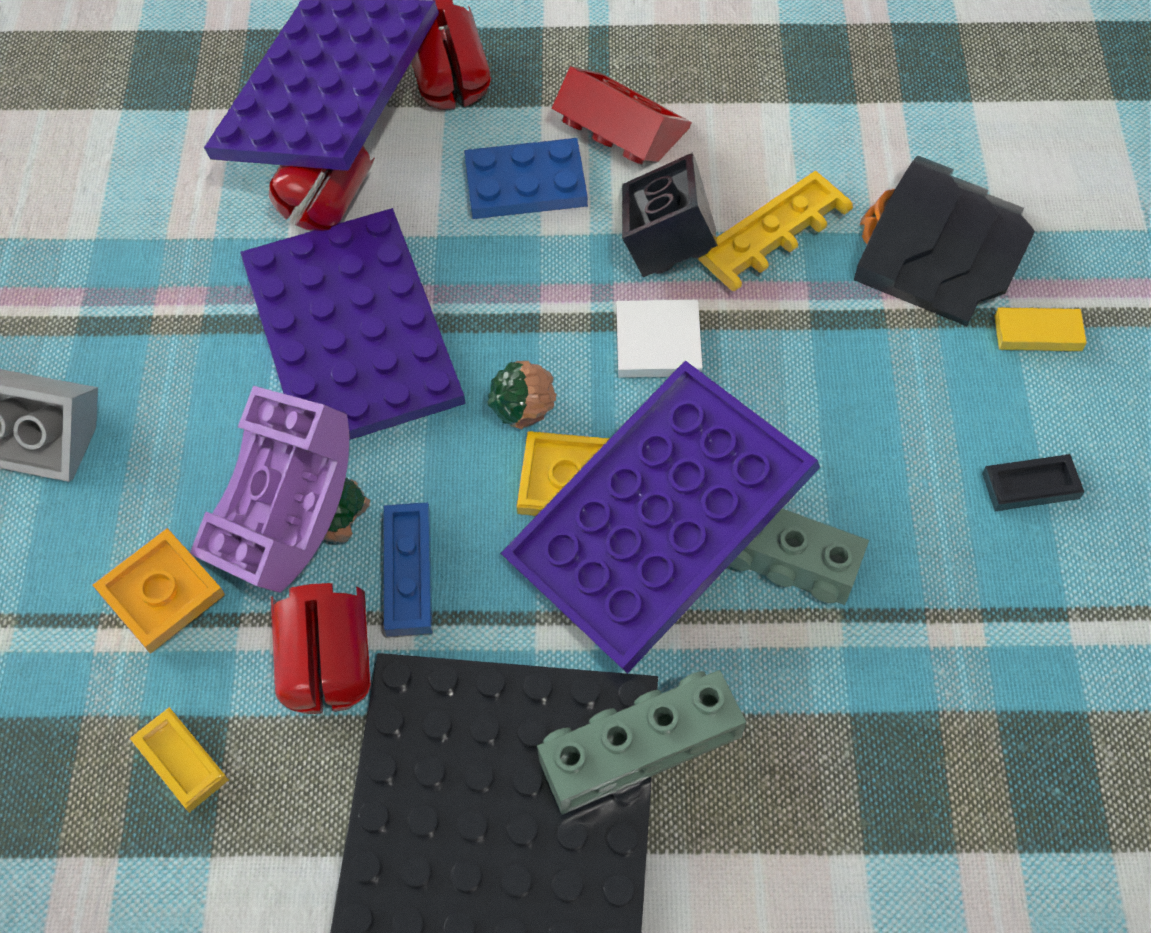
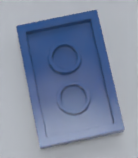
(525, 178)

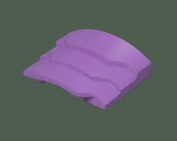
(279, 492)

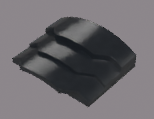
(944, 243)

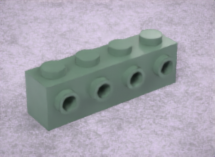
(806, 556)
(640, 740)

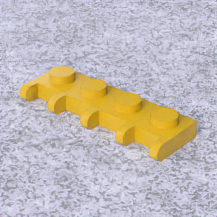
(774, 226)

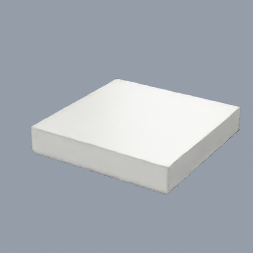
(657, 337)

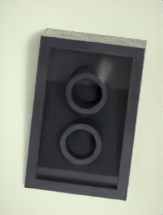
(667, 216)

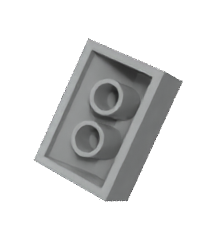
(45, 424)

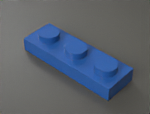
(407, 570)

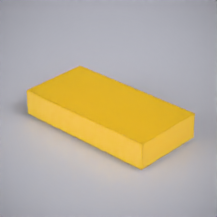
(1040, 329)
(179, 759)

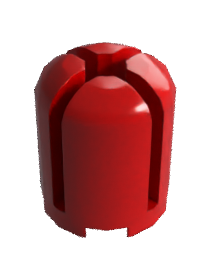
(465, 53)
(329, 198)
(320, 648)

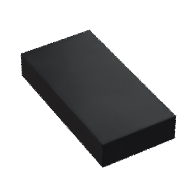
(1032, 482)

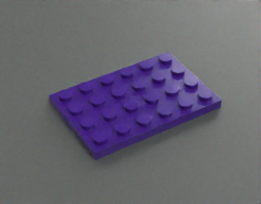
(323, 83)
(353, 324)
(659, 513)

